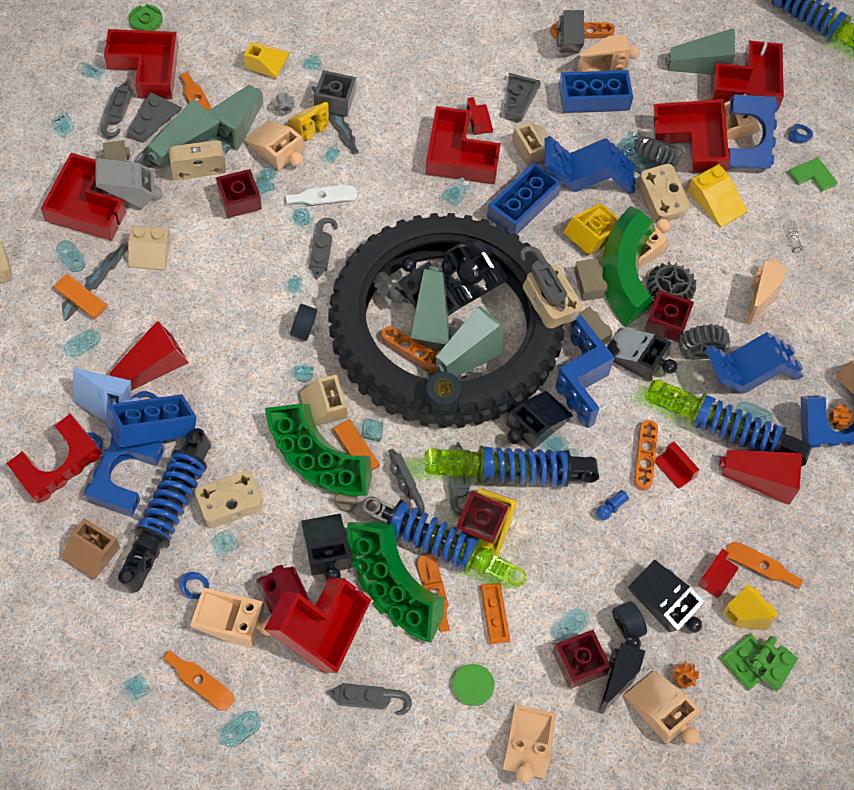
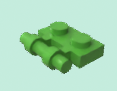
(778, 667)

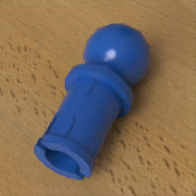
(604, 511)

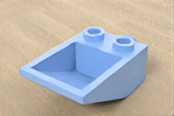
(96, 391)

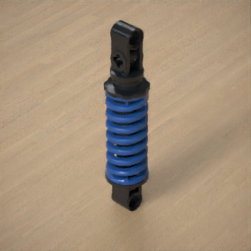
(164, 509)

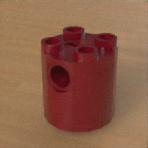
(280, 581)

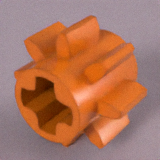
(840, 416)
(685, 674)

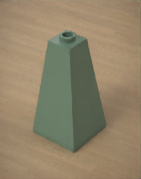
(702, 54)
(238, 114)
(190, 126)
(431, 313)
(472, 345)

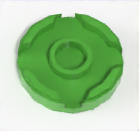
(150, 21)
(473, 685)

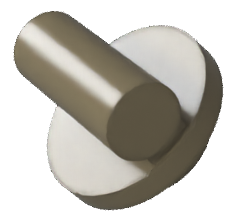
(346, 502)

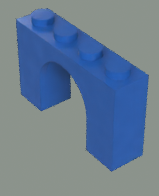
(764, 111)
(815, 425)
(109, 495)

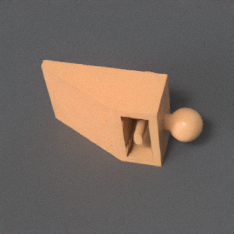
(608, 55)
(739, 127)
(277, 144)
(655, 247)
(766, 285)
(225, 614)
(661, 707)
(529, 743)

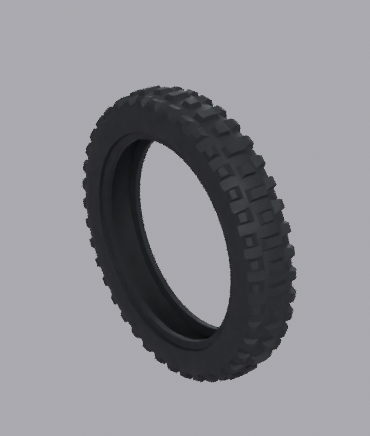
(405, 392)

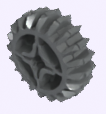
(657, 150)
(660, 279)
(697, 339)

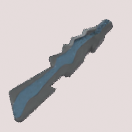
(344, 130)
(95, 279)

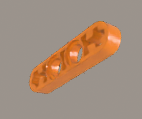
(591, 25)
(409, 352)
(643, 454)

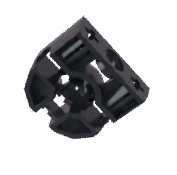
(454, 262)

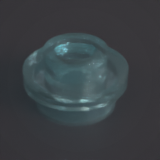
(332, 154)
(268, 172)
(295, 284)

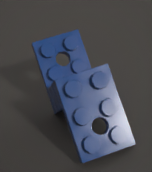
(589, 165)
(755, 363)
(584, 371)

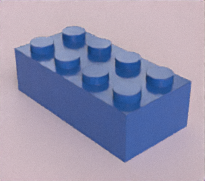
(595, 91)
(524, 199)
(150, 420)

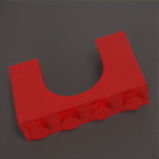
(44, 483)

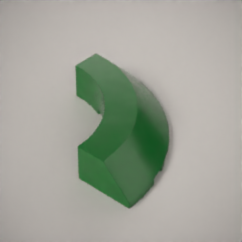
(621, 263)
(313, 455)
(390, 583)

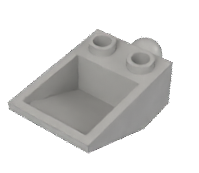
(127, 181)

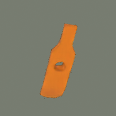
(194, 91)
(752, 559)
(432, 580)
(209, 688)

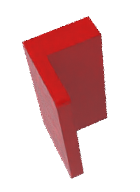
(479, 117)
(677, 465)
(718, 574)

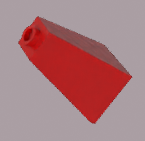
(150, 357)
(766, 472)

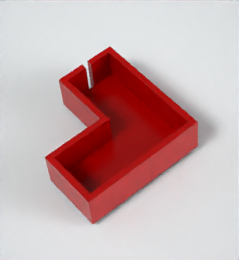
(149, 53)
(757, 78)
(698, 123)
(454, 154)
(78, 205)
(321, 630)

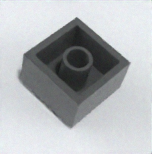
(570, 31)
(337, 91)

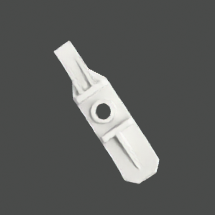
(331, 193)

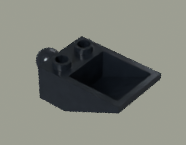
(416, 275)
(638, 353)
(536, 420)
(326, 545)
(661, 595)
(625, 667)

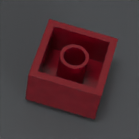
(238, 193)
(669, 315)
(483, 517)
(581, 659)

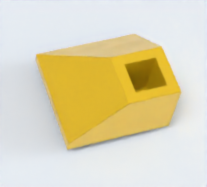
(265, 59)
(310, 121)
(750, 610)

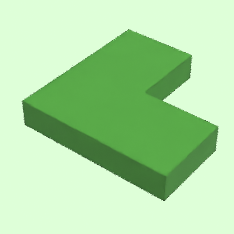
(813, 170)
(739, 661)

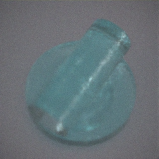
(312, 63)
(264, 185)
(302, 217)
(303, 372)

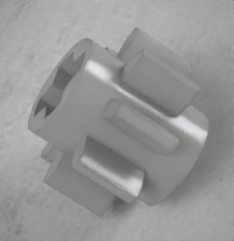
(284, 103)

